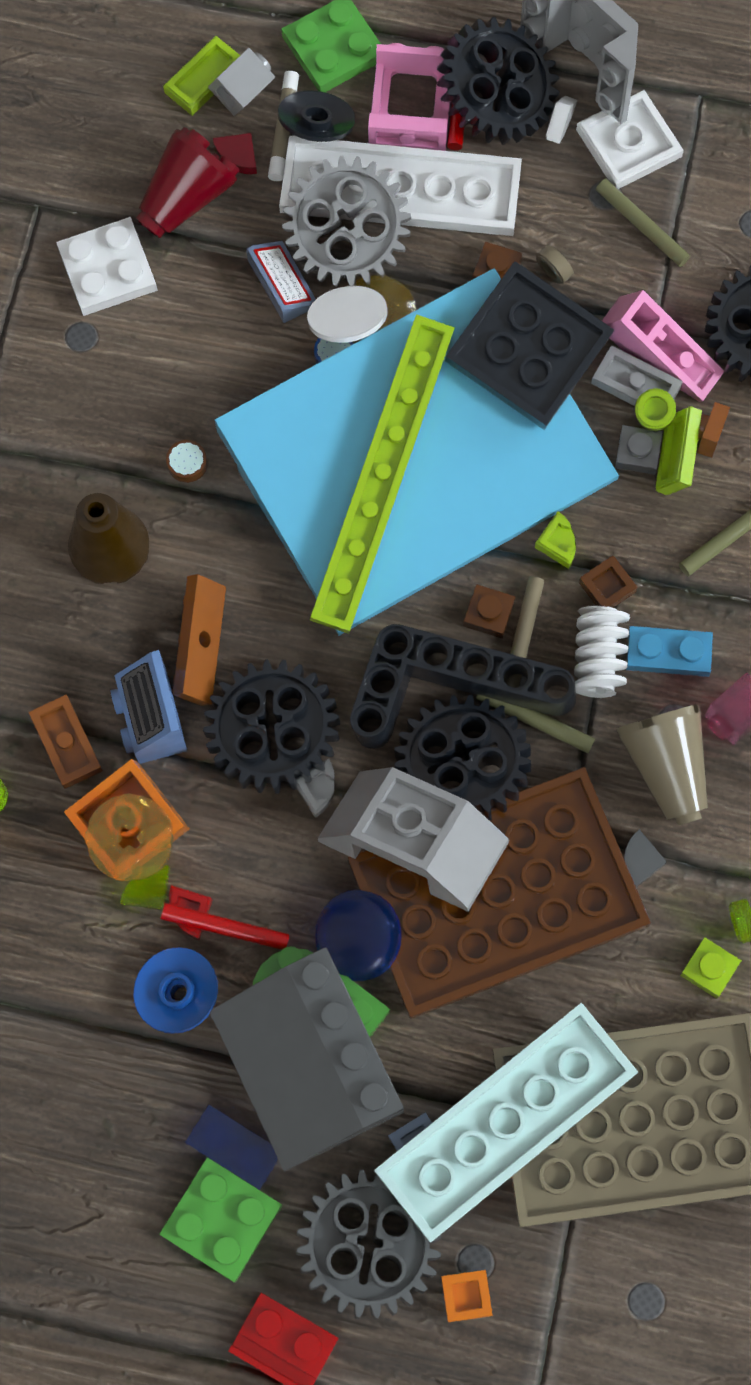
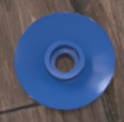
(163, 977)

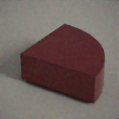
(238, 150)

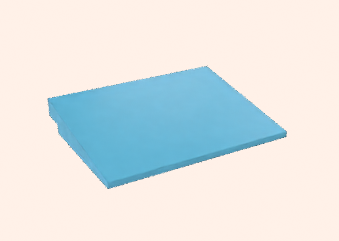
(470, 480)

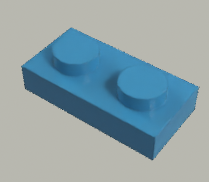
(669, 651)

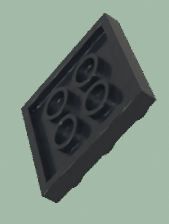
(529, 345)

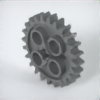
(329, 1237)

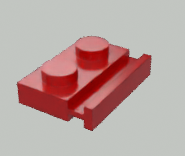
(283, 1343)

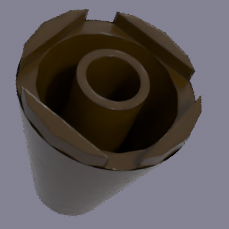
(107, 540)

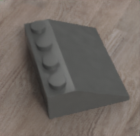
(306, 1059)

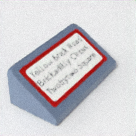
(281, 279)

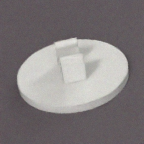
(347, 314)

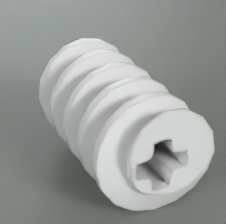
(598, 651)

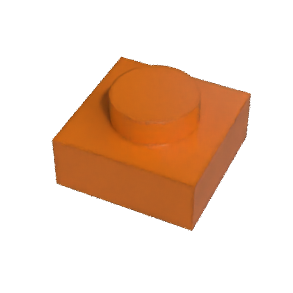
(466, 1296)

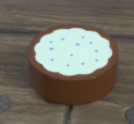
(186, 461)

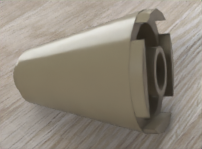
(671, 760)

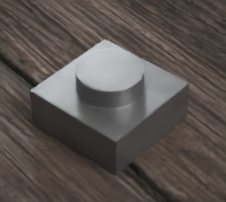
(638, 449)

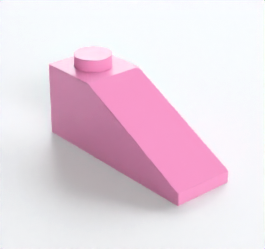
(655, 338)

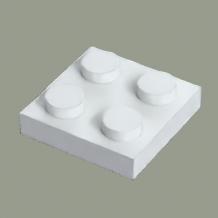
(107, 266)

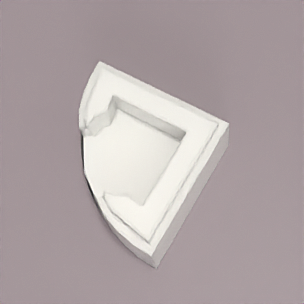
(561, 118)

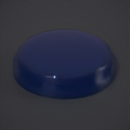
(359, 934)

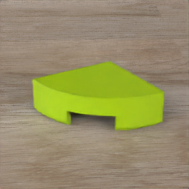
(558, 541)

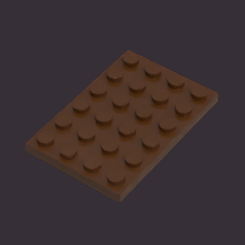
(546, 899)

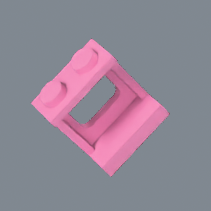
(407, 130)

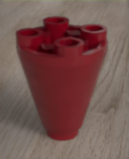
(184, 182)

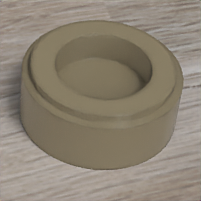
(554, 264)

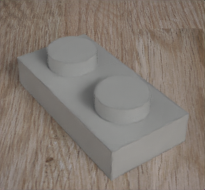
(630, 377)

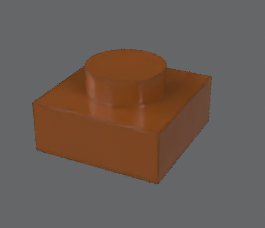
(711, 429)

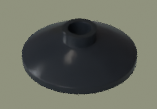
(316, 116)

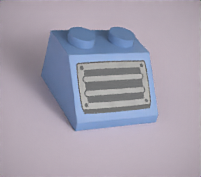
(149, 710)

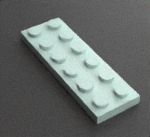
(505, 1122)

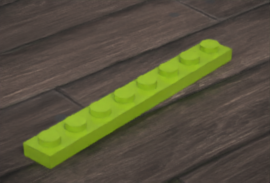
(382, 474)

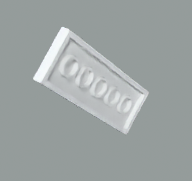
(441, 186)

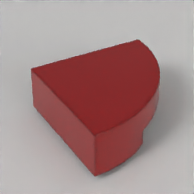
(190, 900)

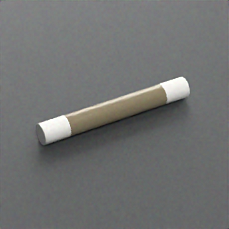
(281, 135)

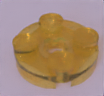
(129, 812)

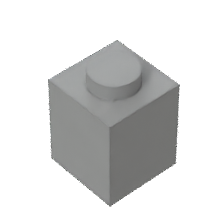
(242, 81)

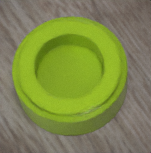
(655, 409)

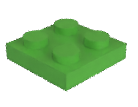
(332, 44)
(221, 1220)

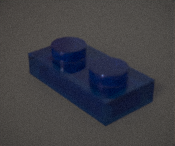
(233, 1147)

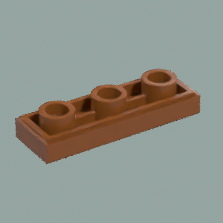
(199, 640)

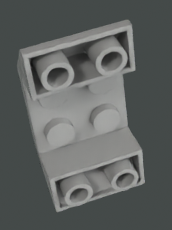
(599, 32)
(417, 830)

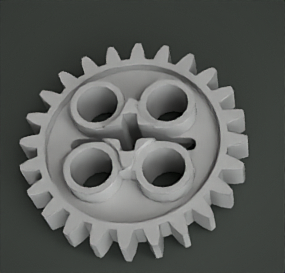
(326, 192)

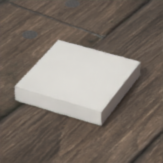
(633, 147)

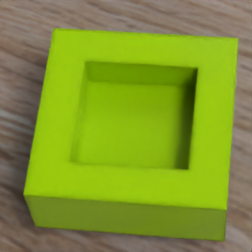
(710, 968)

